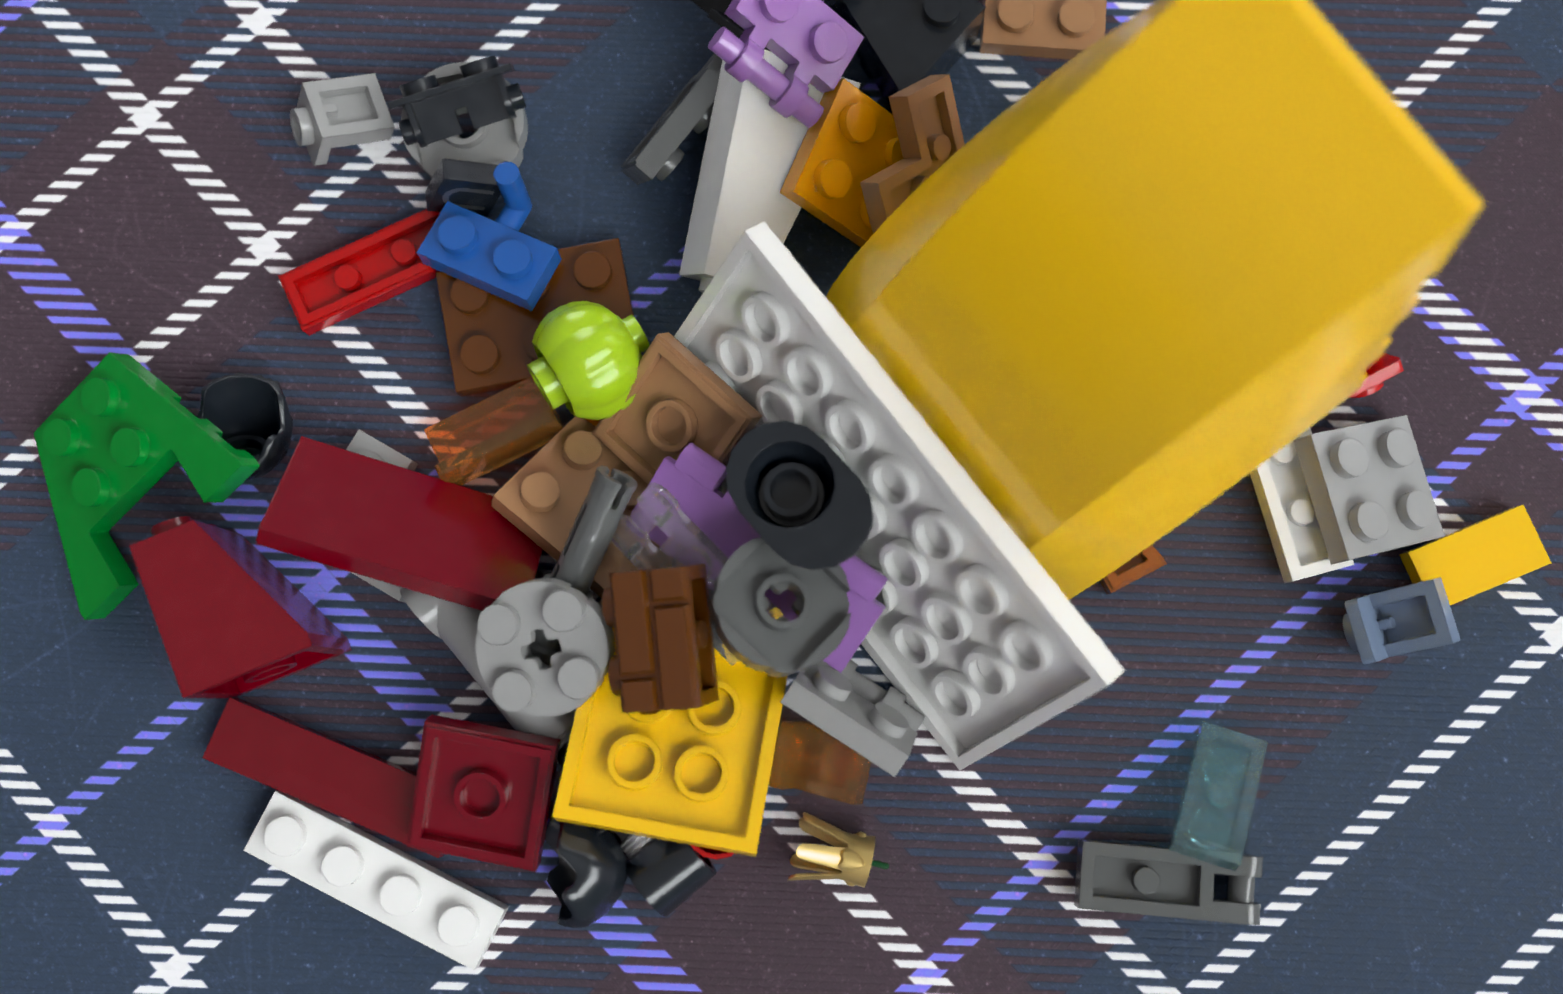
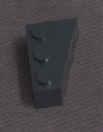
(910, 37)

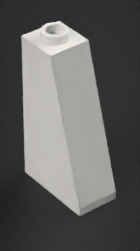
(742, 173)

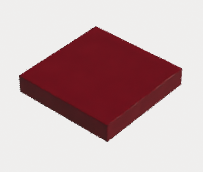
(483, 792)

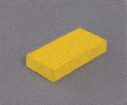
(1479, 555)

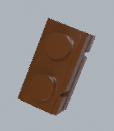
(661, 638)

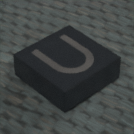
(463, 184)

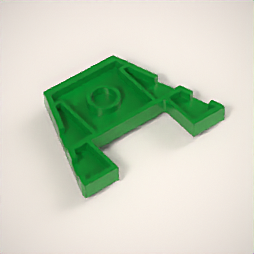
(107, 452)

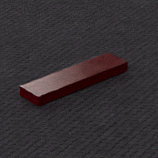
(314, 768)

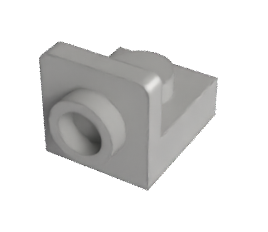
(340, 115)

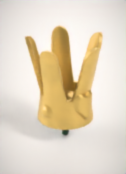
(846, 861)

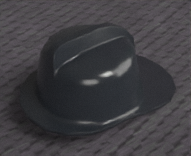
(799, 495)

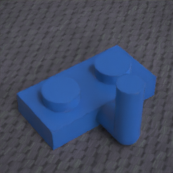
(493, 252)

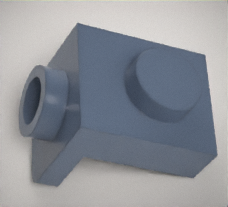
(1400, 621)

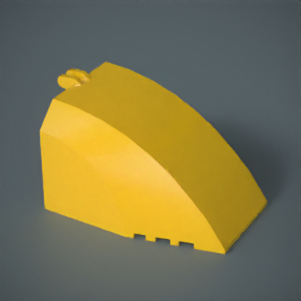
(1155, 271)

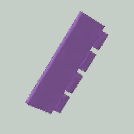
(695, 485)

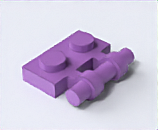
(800, 33)

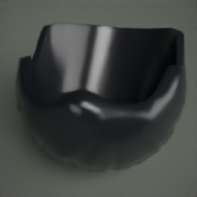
(251, 416)
(588, 872)

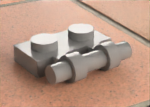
(857, 713)

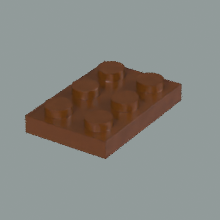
(494, 337)

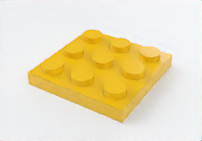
(676, 772)

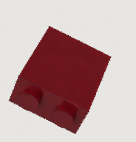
(228, 611)

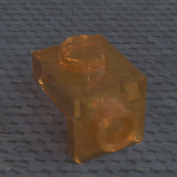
(818, 764)

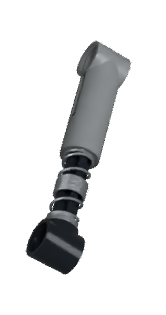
(659, 869)

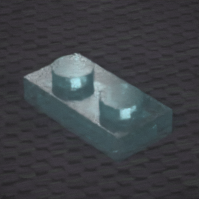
(1218, 796)

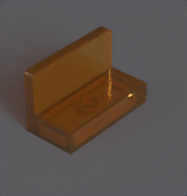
(492, 433)

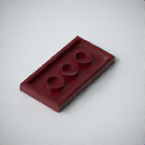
(396, 527)

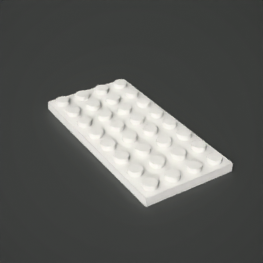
(969, 611)

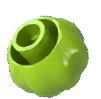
(587, 359)

